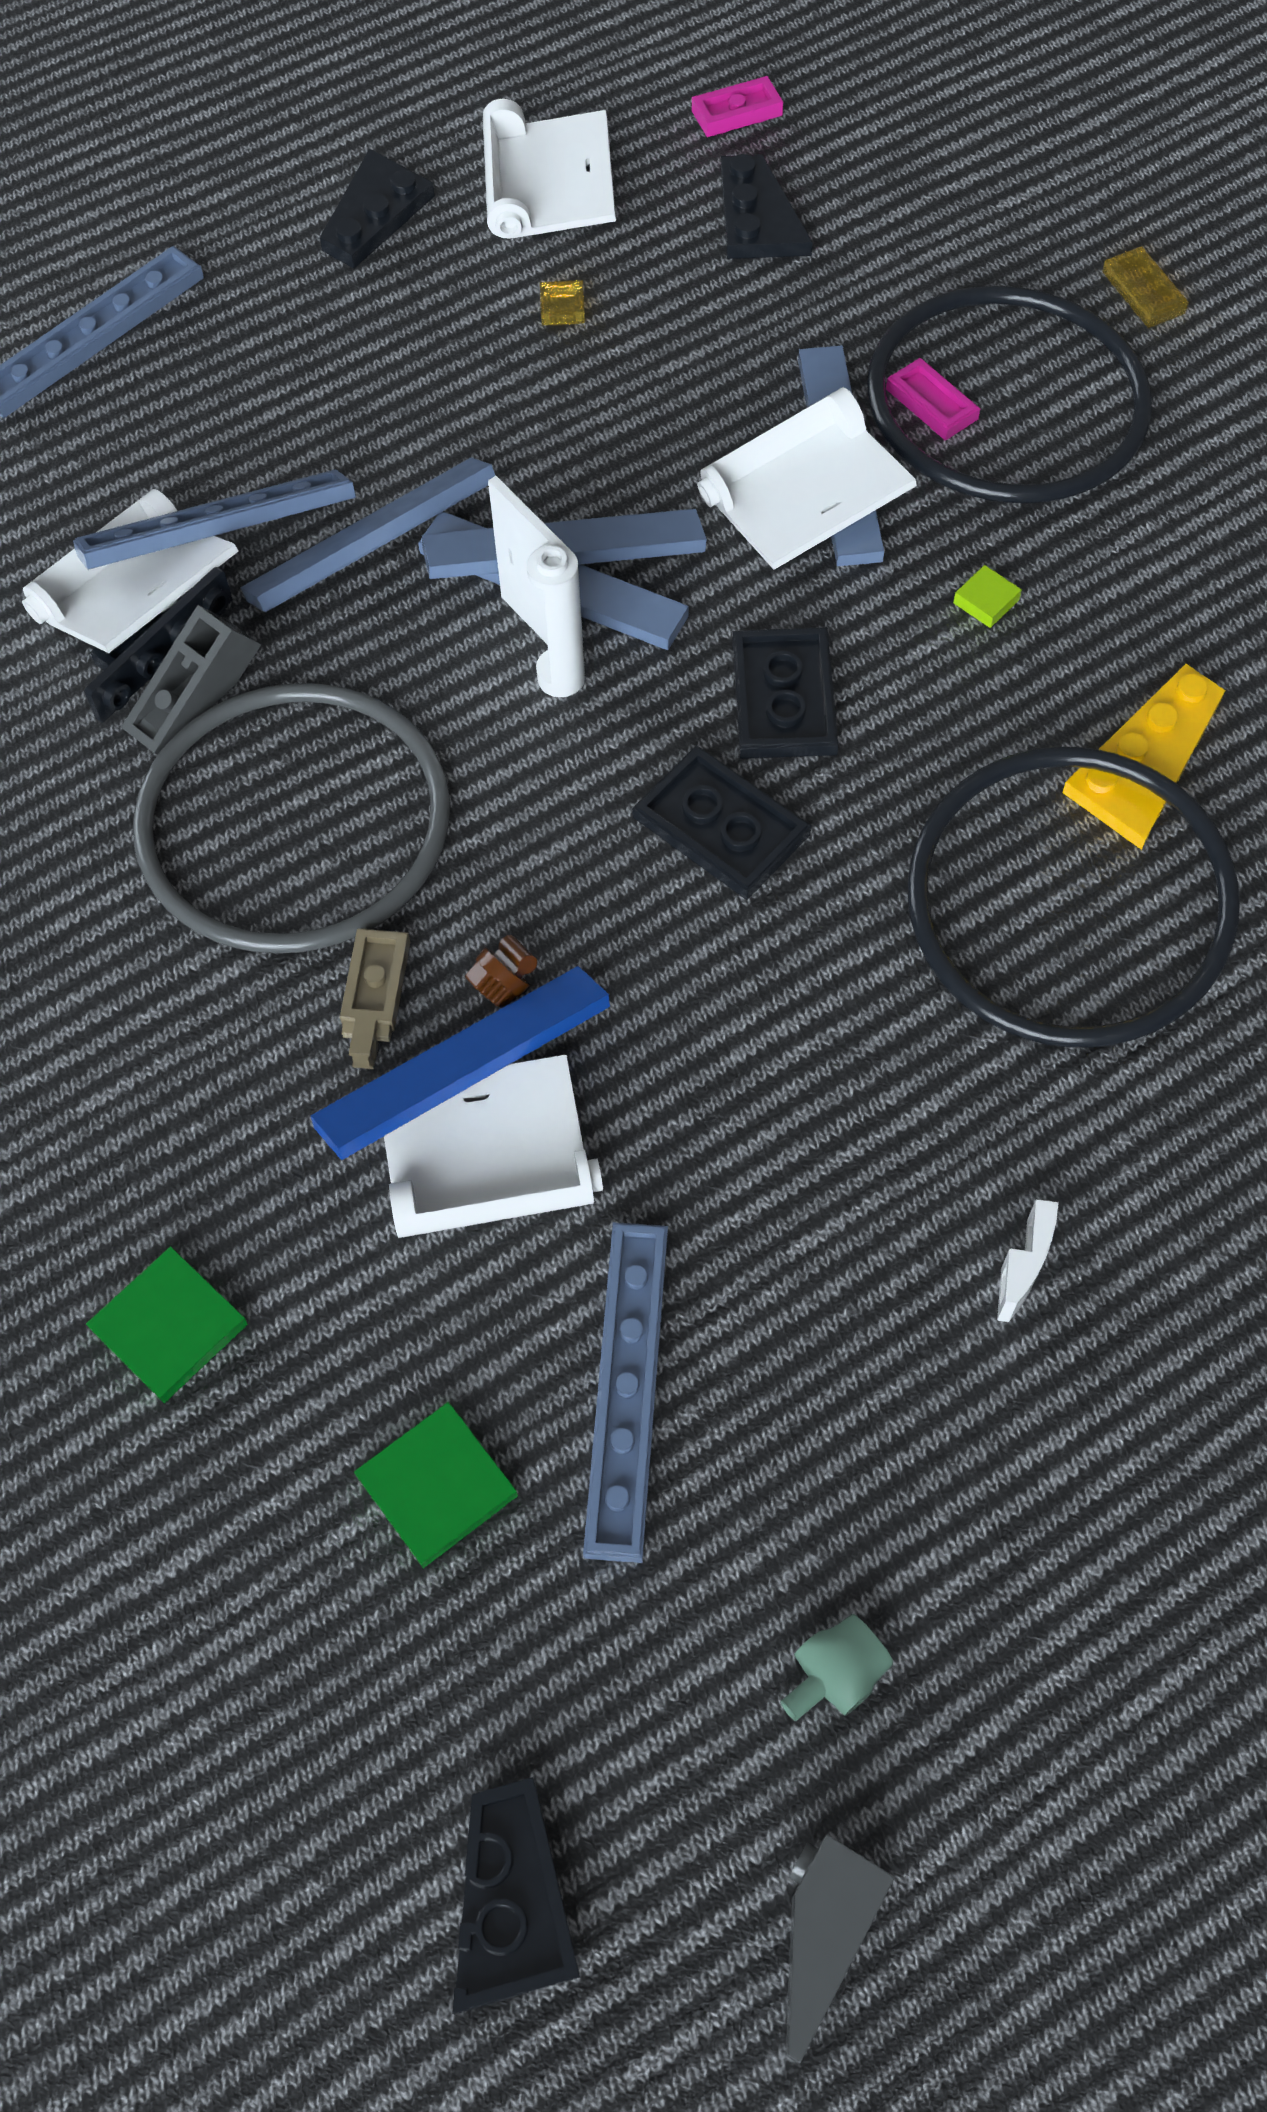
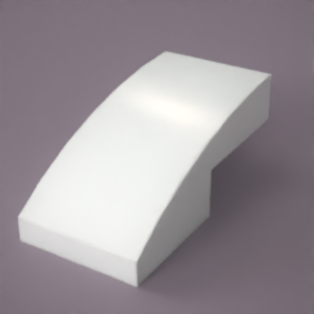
(1023, 1266)

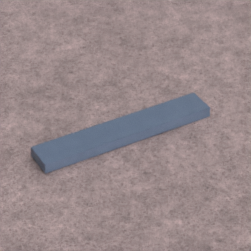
(95, 327)
(822, 373)
(212, 518)
(367, 534)
(589, 539)
(604, 597)
(626, 1394)

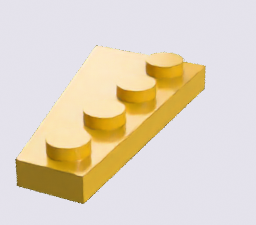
(1157, 735)

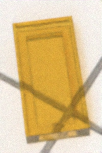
(1145, 287)

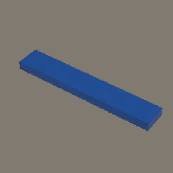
(459, 1062)

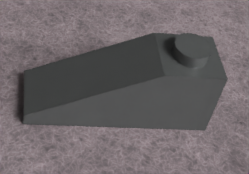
(191, 678)
(829, 1920)

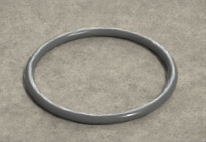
(313, 939)

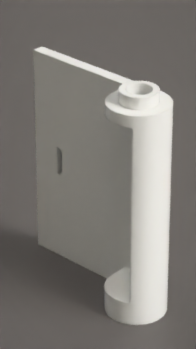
(540, 171)
(804, 479)
(542, 587)
(121, 597)
(492, 1153)

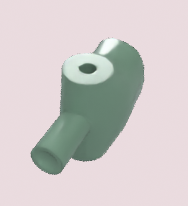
(839, 1666)

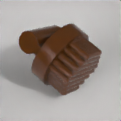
(501, 973)

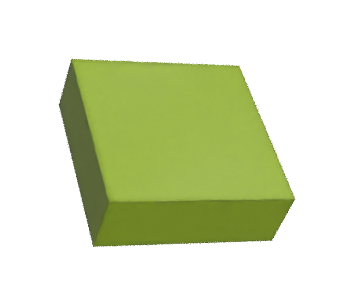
(987, 596)

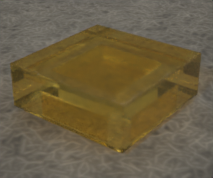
(562, 302)

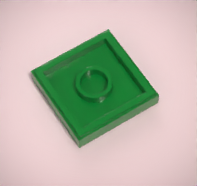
(167, 1324)
(436, 1484)

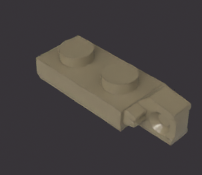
(373, 992)

